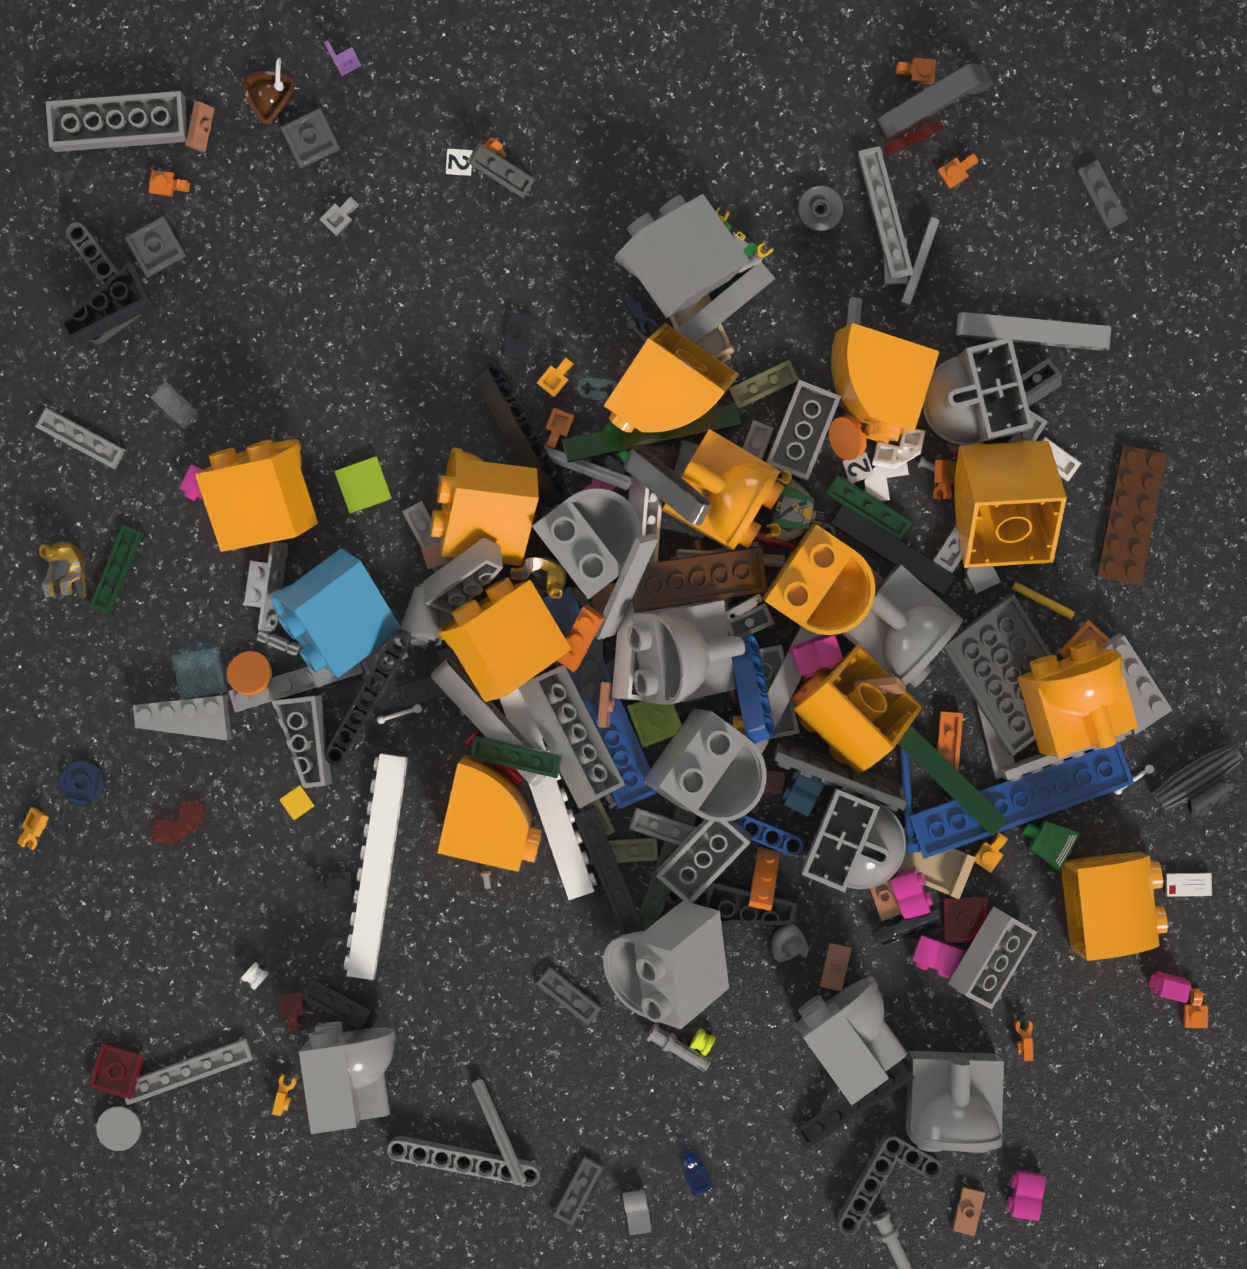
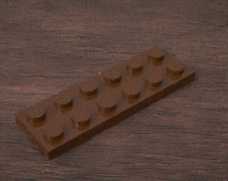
(1131, 515)
(701, 578)

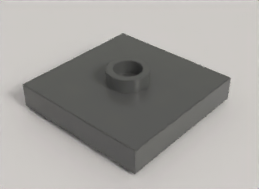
(310, 138)
(155, 246)

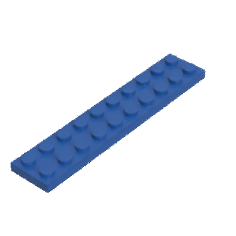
(620, 736)
(1025, 799)

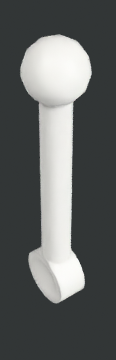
(416, 708)
(1148, 769)

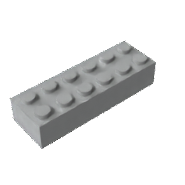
(117, 121)
(572, 734)

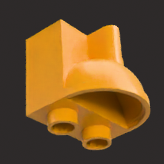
(735, 487)
(256, 494)
(485, 502)
(823, 584)
(504, 638)
(1077, 700)

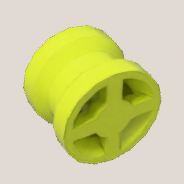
(702, 1041)

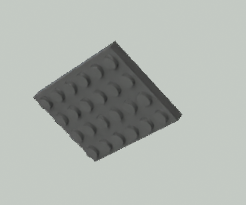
(990, 658)
(831, 772)

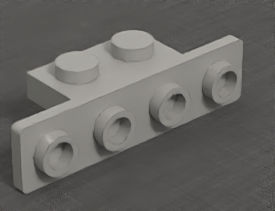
(262, 581)

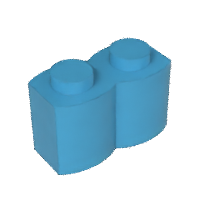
(802, 793)

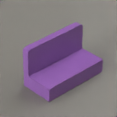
(344, 61)

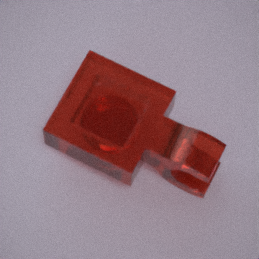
(292, 1006)

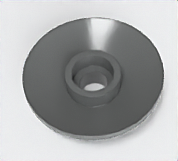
(823, 197)

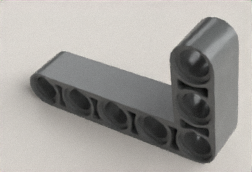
(966, 80)
(95, 264)
(654, 469)
(880, 1176)

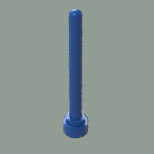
(911, 843)

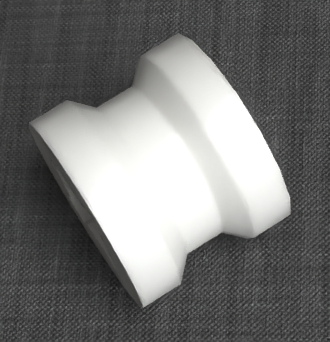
(254, 976)

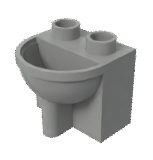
(681, 253)
(978, 396)
(591, 536)
(905, 627)
(683, 652)
(709, 769)
(855, 844)
(671, 966)
(852, 1037)
(345, 1075)
(955, 1101)

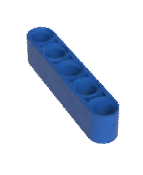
(753, 692)
(763, 828)

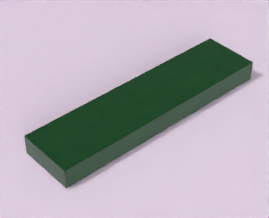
(868, 506)
(116, 569)
(516, 756)

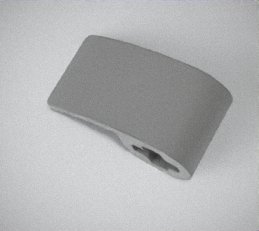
(637, 1212)

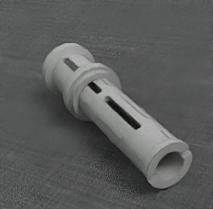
(670, 1043)
(890, 1235)

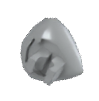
(788, 943)

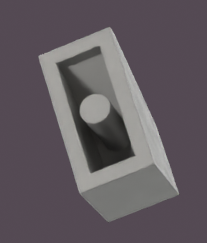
(980, 578)

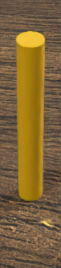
(1035, 596)

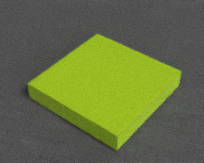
(363, 484)
(654, 721)

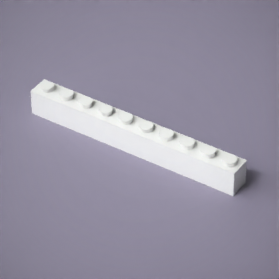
(626, 661)
(552, 808)
(377, 866)

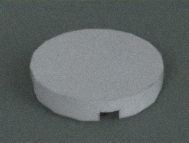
(743, 605)
(119, 1128)

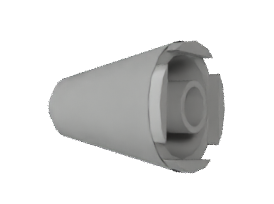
(421, 620)

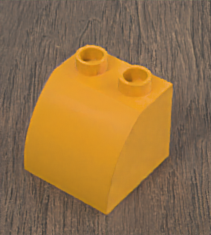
(881, 380)
(668, 384)
(1008, 503)
(859, 721)
(488, 818)
(1113, 905)

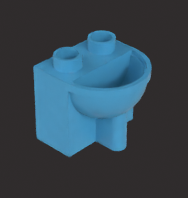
(335, 614)

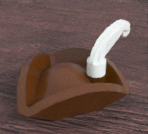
(268, 92)

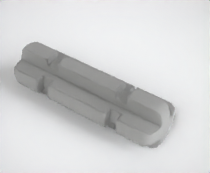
(278, 642)

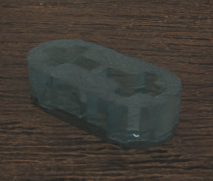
(598, 383)

